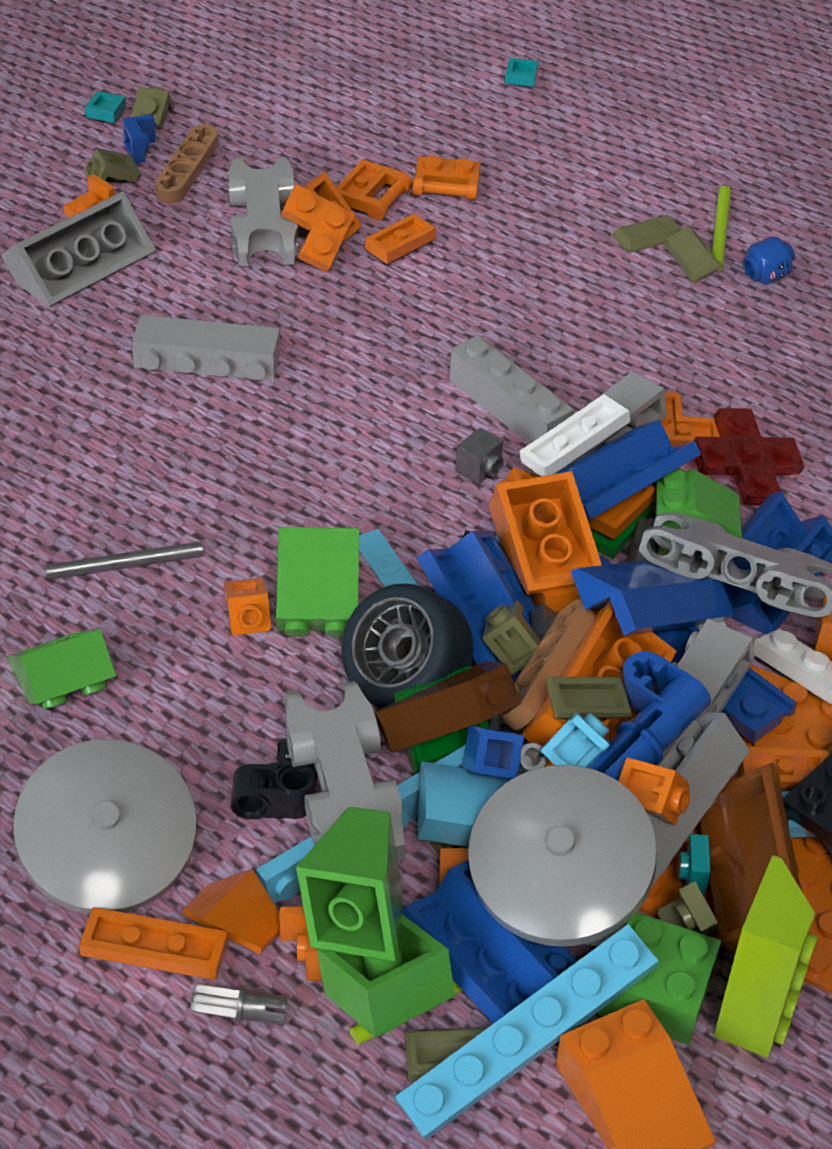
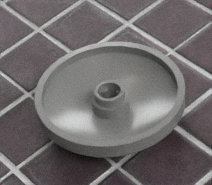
(104, 826)
(562, 855)

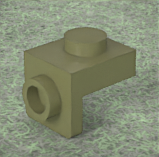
(154, 102)

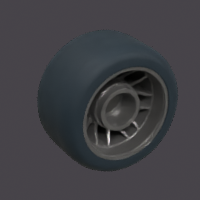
(404, 640)

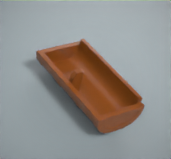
(743, 834)

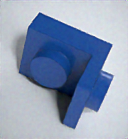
(137, 135)

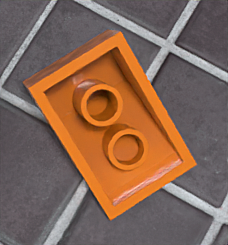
(543, 530)
(633, 1082)

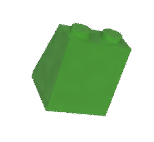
(316, 579)
(354, 887)

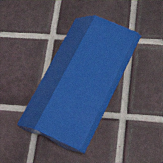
(627, 466)
(776, 527)
(476, 580)
(651, 597)
(485, 958)

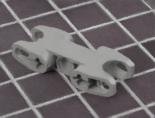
(262, 194)
(705, 549)
(337, 748)

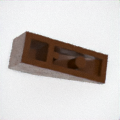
(448, 705)

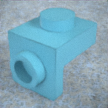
(577, 741)

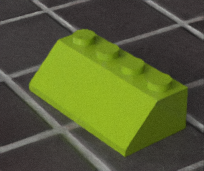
(768, 964)

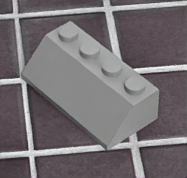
(79, 250)

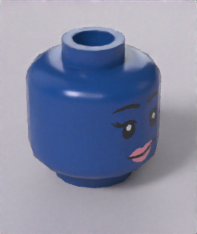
(769, 260)

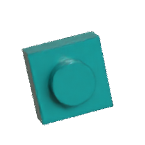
(521, 72)
(105, 106)
(695, 862)

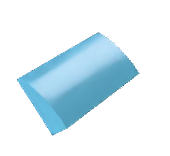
(451, 802)

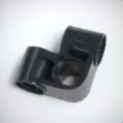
(273, 788)

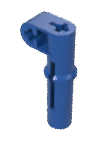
(662, 713)

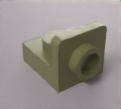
(112, 165)
(510, 636)
(690, 911)

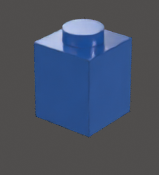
(492, 752)

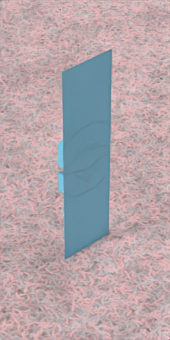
(383, 559)

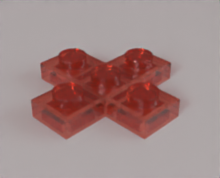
(747, 455)

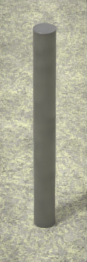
(124, 560)

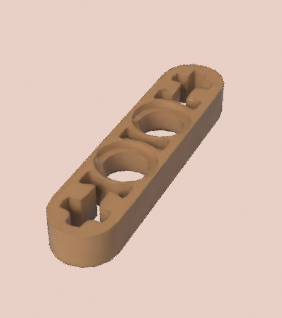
(191, 164)
(548, 661)

